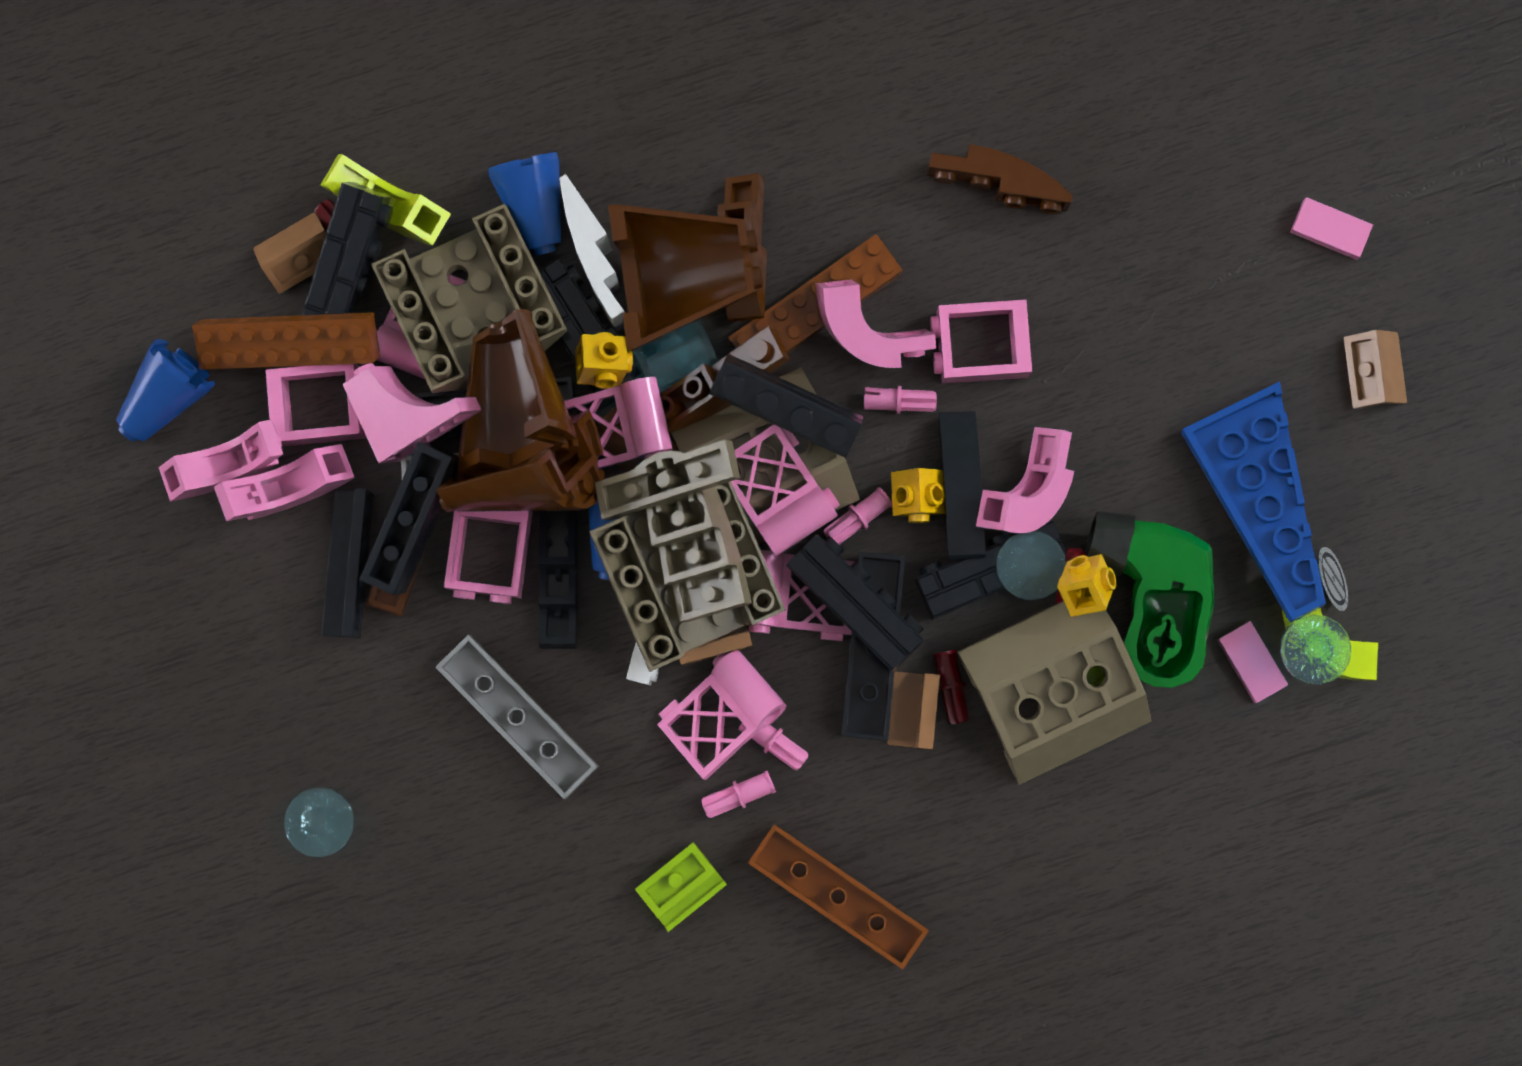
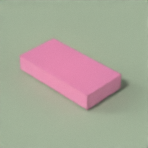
(1331, 228)
(1252, 662)

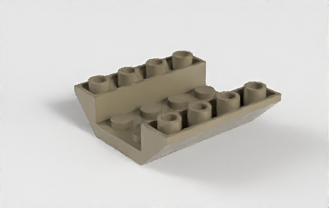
(445, 317)
(741, 426)
(650, 603)
(1049, 661)

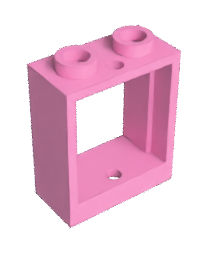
(1019, 338)
(280, 405)
(497, 594)

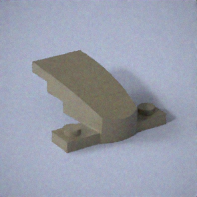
(686, 524)

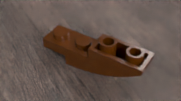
(1016, 179)
(745, 201)
(690, 397)

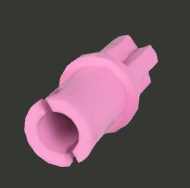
(899, 400)
(858, 516)
(779, 746)
(738, 795)

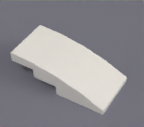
(592, 246)

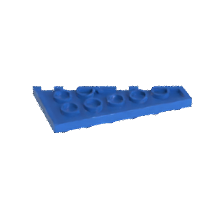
(1258, 482)

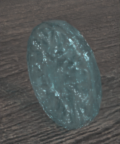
(1030, 565)
(1315, 649)
(319, 822)

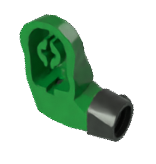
(1168, 596)

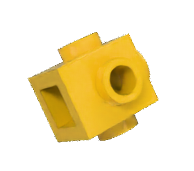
(602, 360)
(917, 494)
(1086, 585)

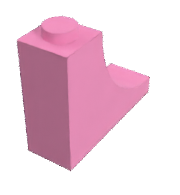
(397, 418)

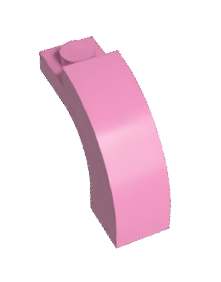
(843, 318)
(242, 457)
(286, 486)
(1039, 491)

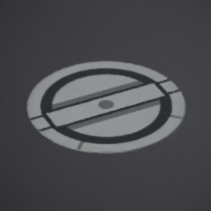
(1333, 578)

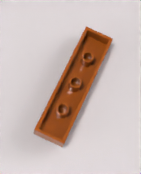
(798, 314)
(286, 341)
(838, 896)

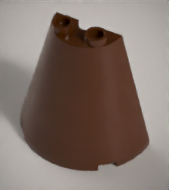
(680, 268)
(517, 401)
(536, 485)

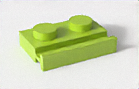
(680, 886)

